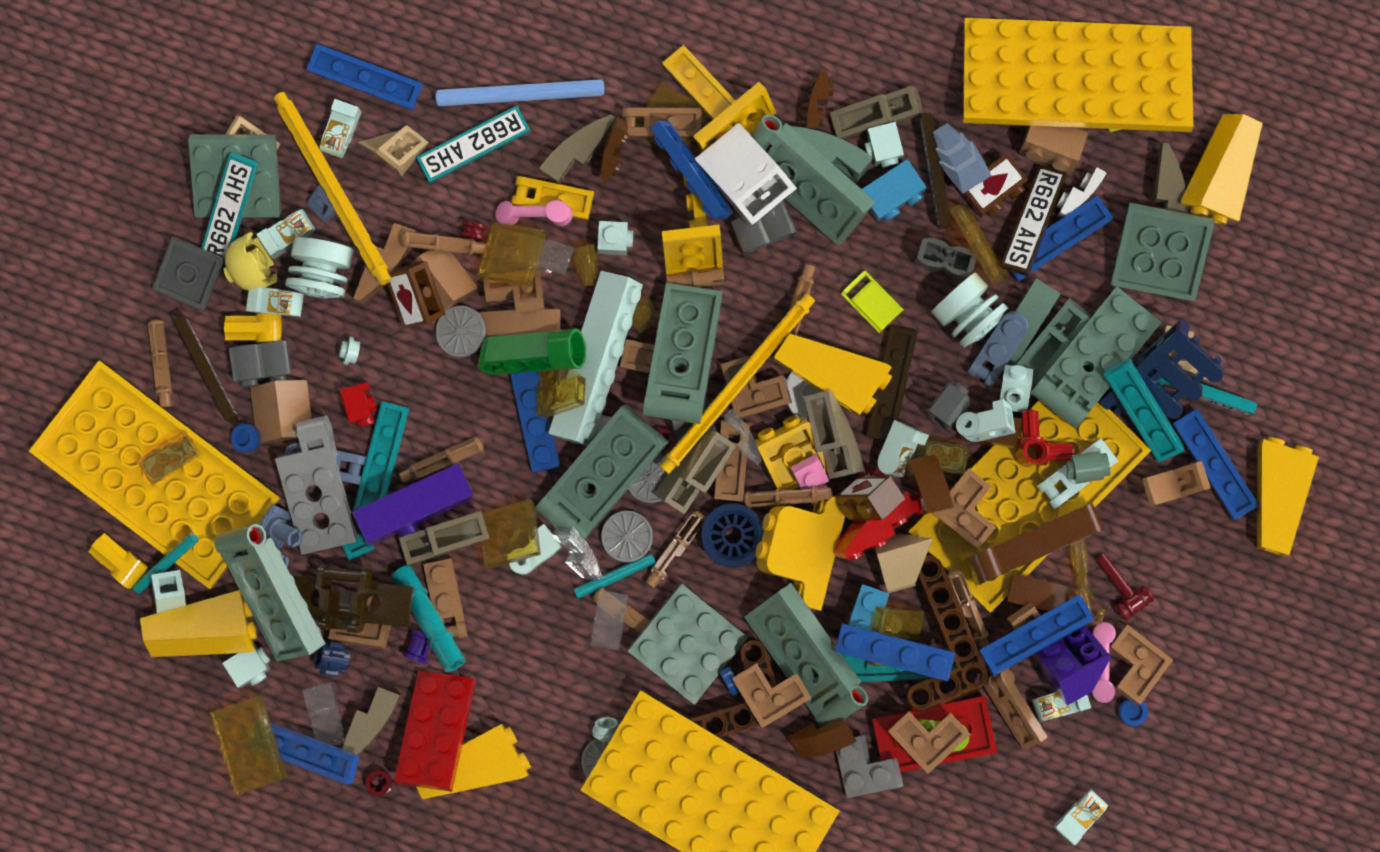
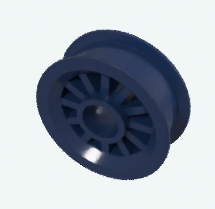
(707, 532)

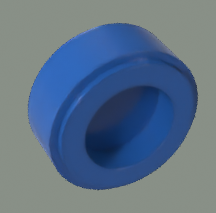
(245, 438)
(727, 676)
(1132, 714)

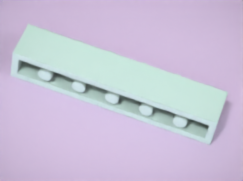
(604, 335)

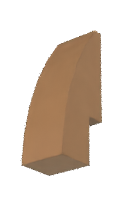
(393, 256)
(512, 323)

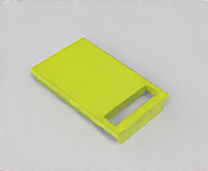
(873, 303)

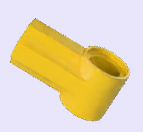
(258, 328)
(123, 565)

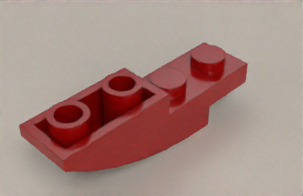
(874, 533)

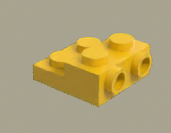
(787, 448)

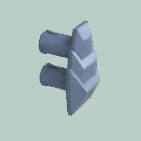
(960, 158)
(278, 526)

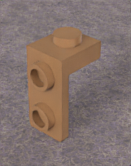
(1176, 483)

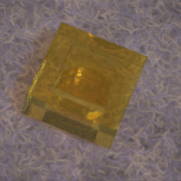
(645, 315)

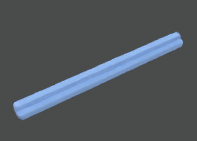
(519, 92)

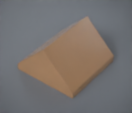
(449, 277)
(279, 408)

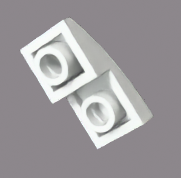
(1076, 198)

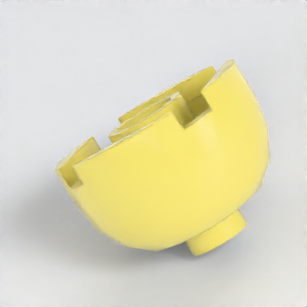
(249, 264)

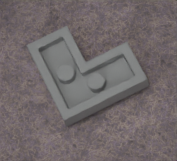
(864, 777)

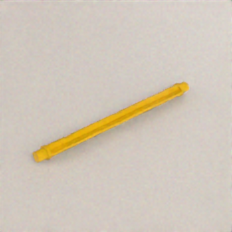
(332, 187)
(737, 383)

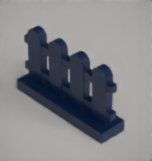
(1158, 357)

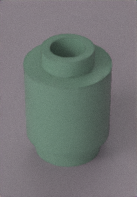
(1088, 467)

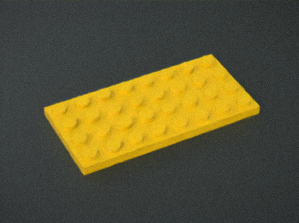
(1077, 75)
(97, 450)
(1016, 502)
(701, 789)

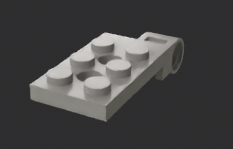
(317, 467)

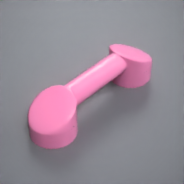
(555, 210)
(1104, 689)

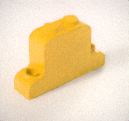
(801, 547)

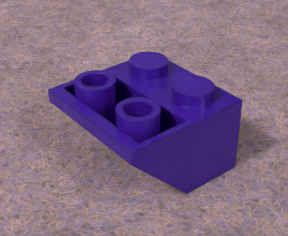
(1073, 664)

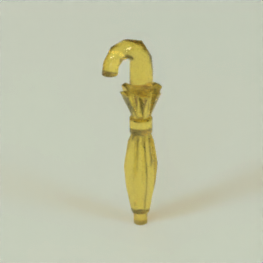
(1080, 564)

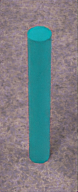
(166, 562)
(614, 575)

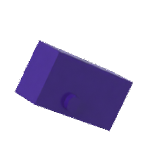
(413, 506)

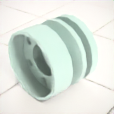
(319, 267)
(969, 310)

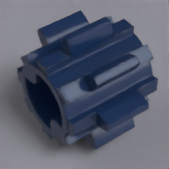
(331, 658)

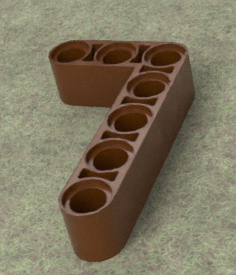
(1033, 544)
(950, 639)
(727, 714)

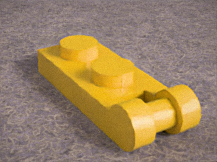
(577, 199)

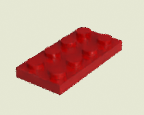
(970, 713)
(435, 731)

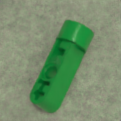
(533, 352)

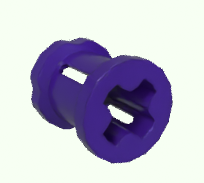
(418, 647)

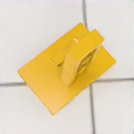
(715, 100)
(693, 246)

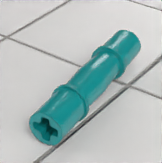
(430, 621)

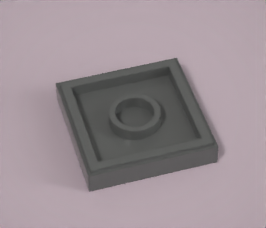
(188, 273)

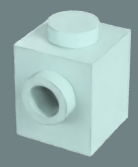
(884, 145)
(614, 238)
(1016, 387)
(168, 591)
(248, 667)

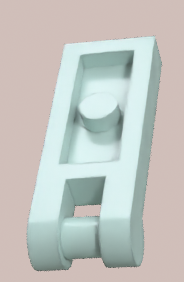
(1071, 488)

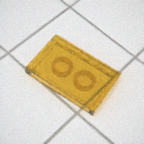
(979, 244)
(248, 745)

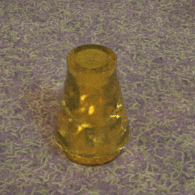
(586, 263)

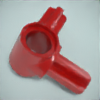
(1045, 451)

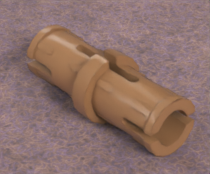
(699, 278)

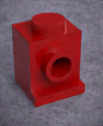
(359, 405)

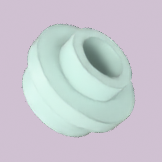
(349, 351)
(605, 728)

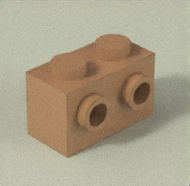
(1054, 146)

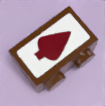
(1004, 182)
(415, 295)
(870, 498)

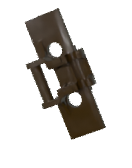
(349, 609)

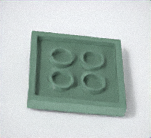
(208, 164)
(1162, 251)
(687, 643)

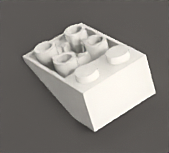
(745, 174)

